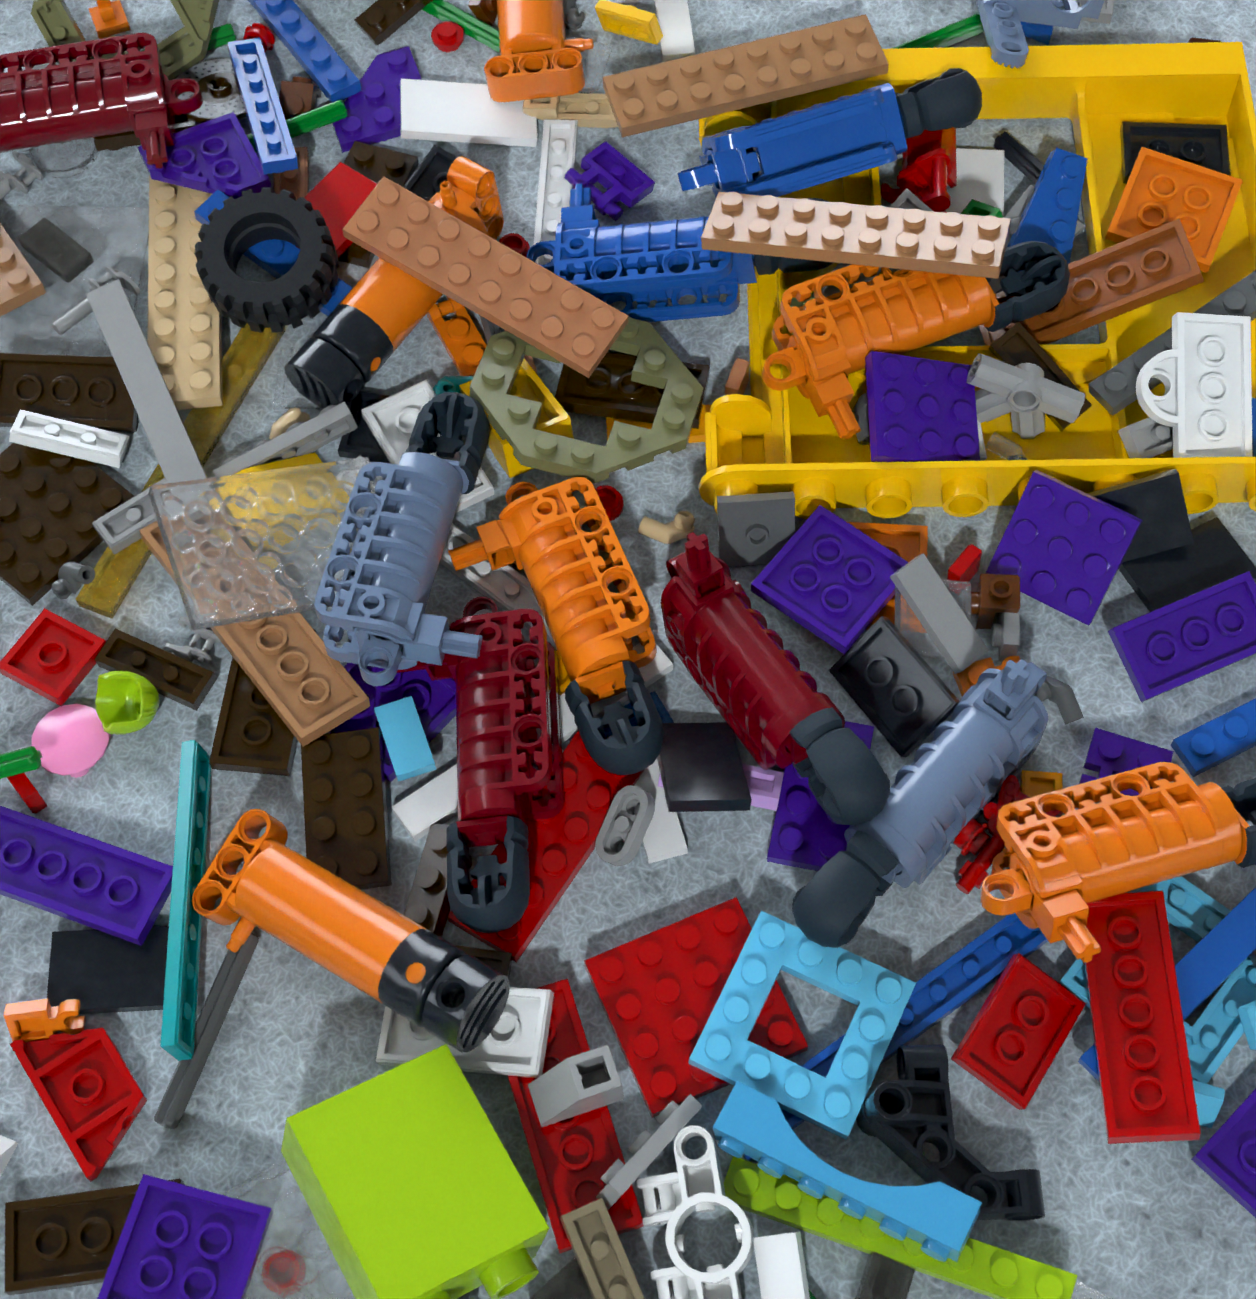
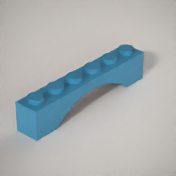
(925, 1213)

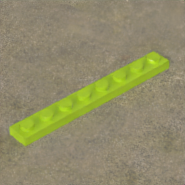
(979, 1267)

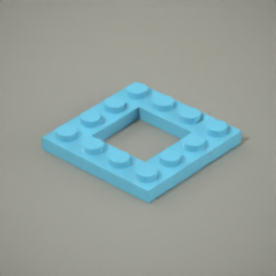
(1219, 1024)
(823, 1101)

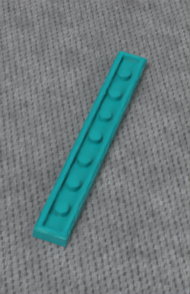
(184, 921)

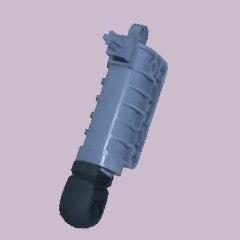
(401, 547)
(929, 803)

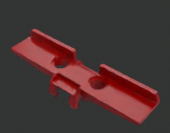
(927, 169)

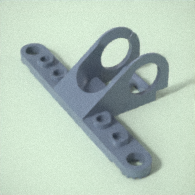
(1004, 29)

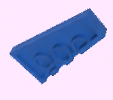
(1055, 203)

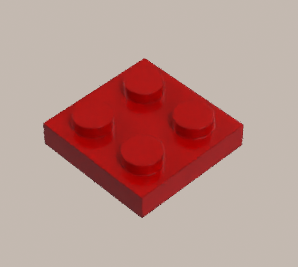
(52, 657)

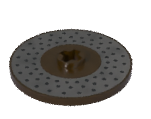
(217, 88)

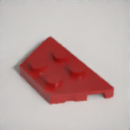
(84, 1091)

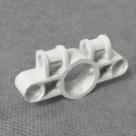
(694, 1187)

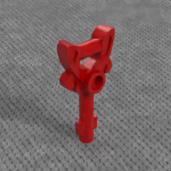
(975, 872)

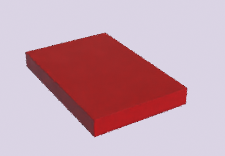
(338, 199)
(1018, 1031)

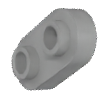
(624, 826)

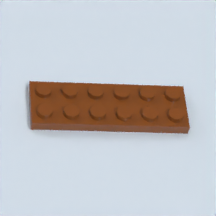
(1114, 283)

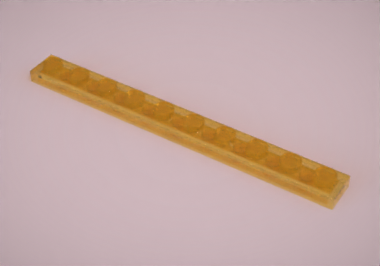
(205, 428)

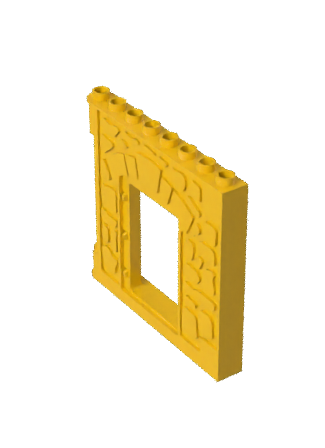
(783, 446)

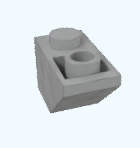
(576, 1086)

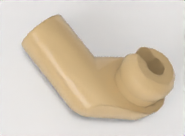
(289, 418)
(669, 532)

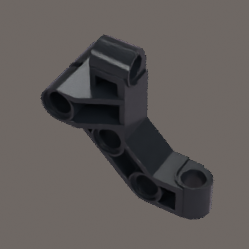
(921, 1113)

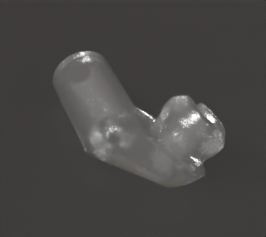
(1005, 448)

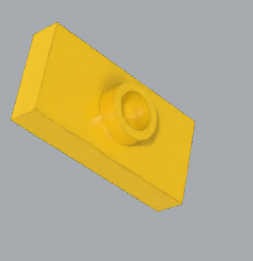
(629, 21)

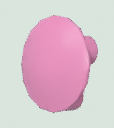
(70, 740)

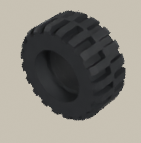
(254, 220)

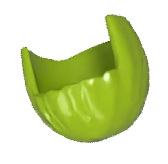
(125, 702)

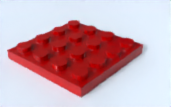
(663, 993)

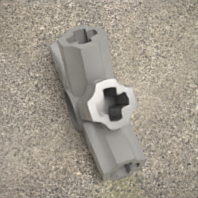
(1023, 393)

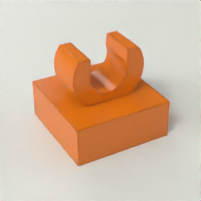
(109, 18)

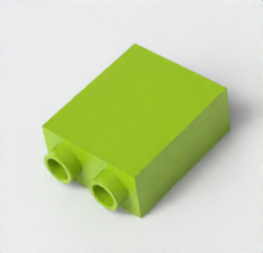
(415, 1186)

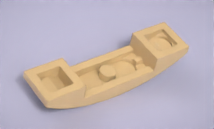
(587, 108)

